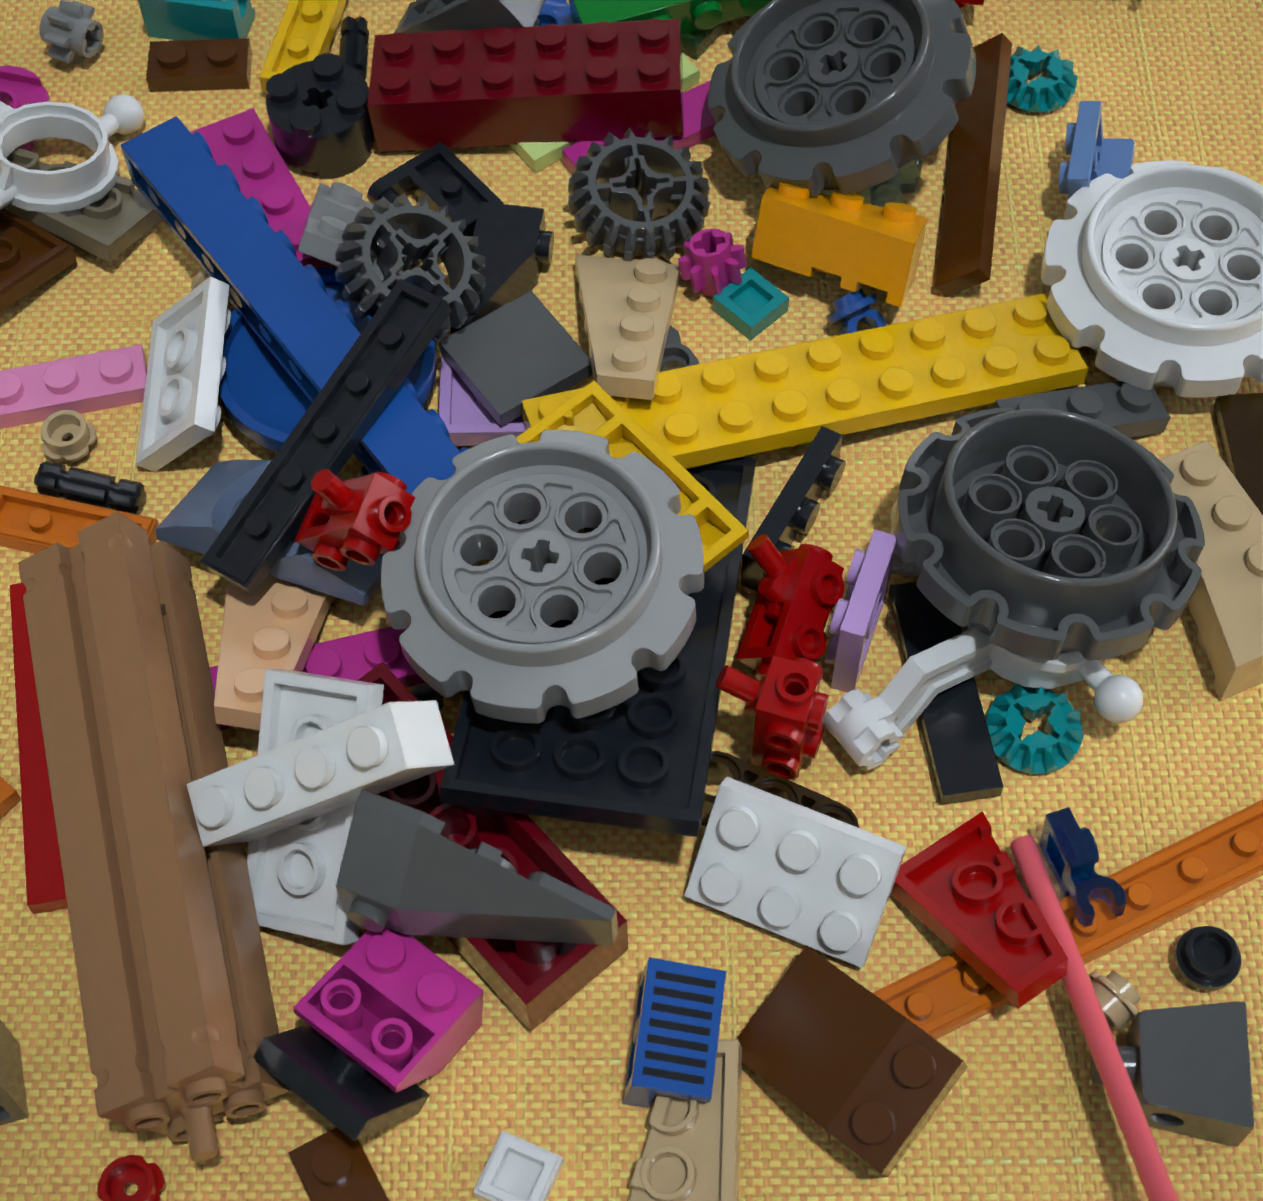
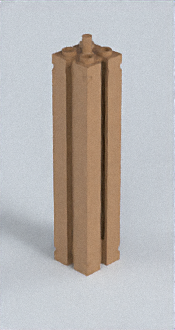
(156, 920)

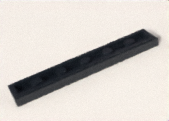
(326, 435)

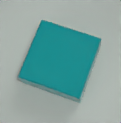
(751, 304)

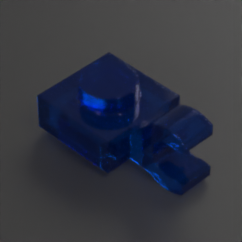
(1072, 858)

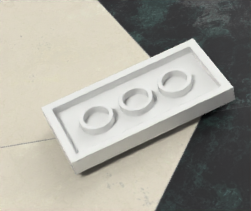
(299, 866)

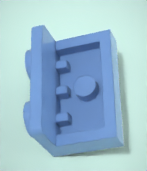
(1091, 152)

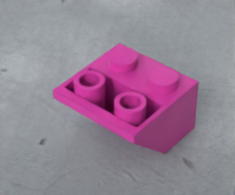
(394, 1008)

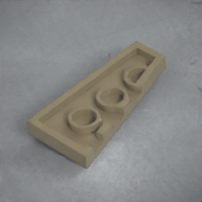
(100, 228)

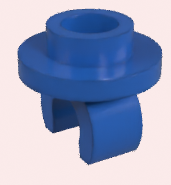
(854, 309)

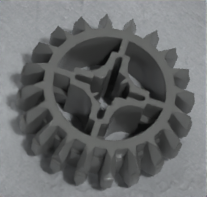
(615, 210)
(402, 240)

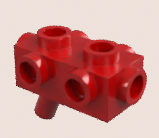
(362, 518)
(791, 604)
(785, 710)

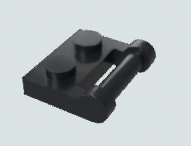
(444, 182)

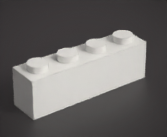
(320, 772)

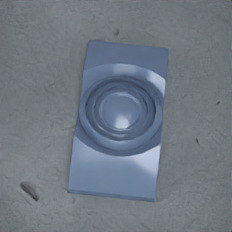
(213, 501)

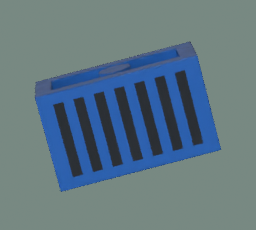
(674, 1032)

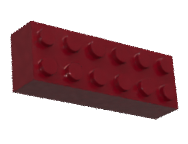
(526, 84)
(526, 975)

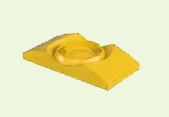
(599, 414)

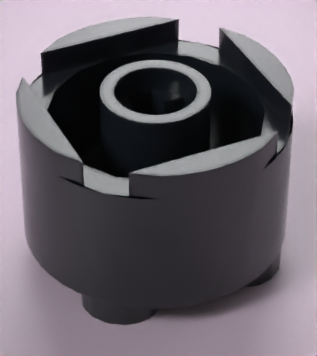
(320, 117)

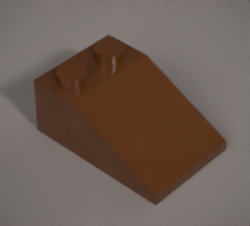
(849, 1060)

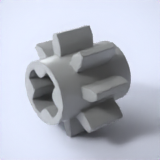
(71, 31)

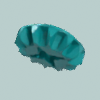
(1044, 92)
(1038, 751)

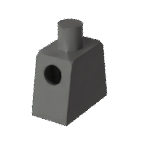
(1192, 1070)

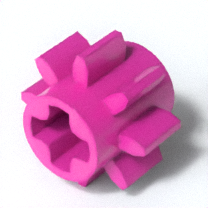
(712, 261)

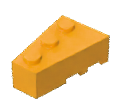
(841, 238)

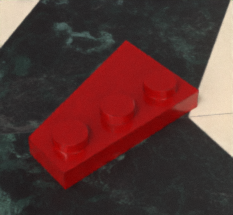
(979, 909)

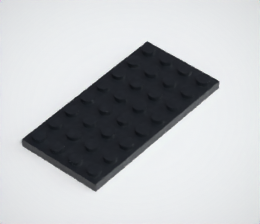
(633, 762)

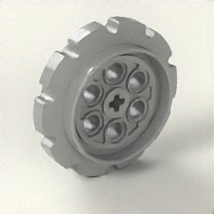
(543, 576)

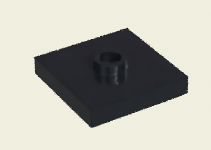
(336, 1083)

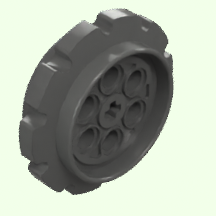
(840, 90)
(1048, 533)

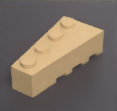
(1230, 588)

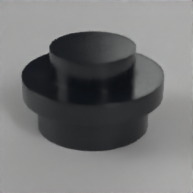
(1207, 958)

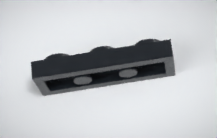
(798, 501)

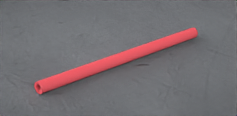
(1096, 1028)

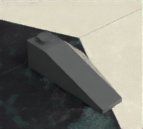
(420, 883)

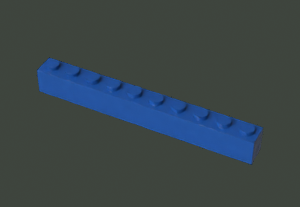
(276, 293)

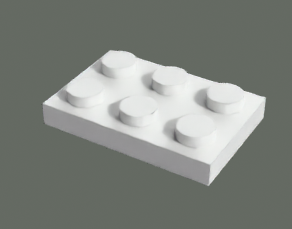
(184, 375)
(794, 871)

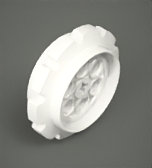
(1163, 276)

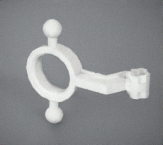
(68, 187)
(872, 726)

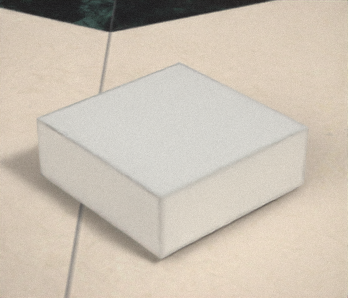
(518, 1172)

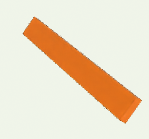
(1156, 891)

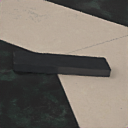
(954, 720)

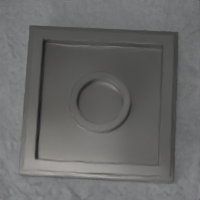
(515, 357)

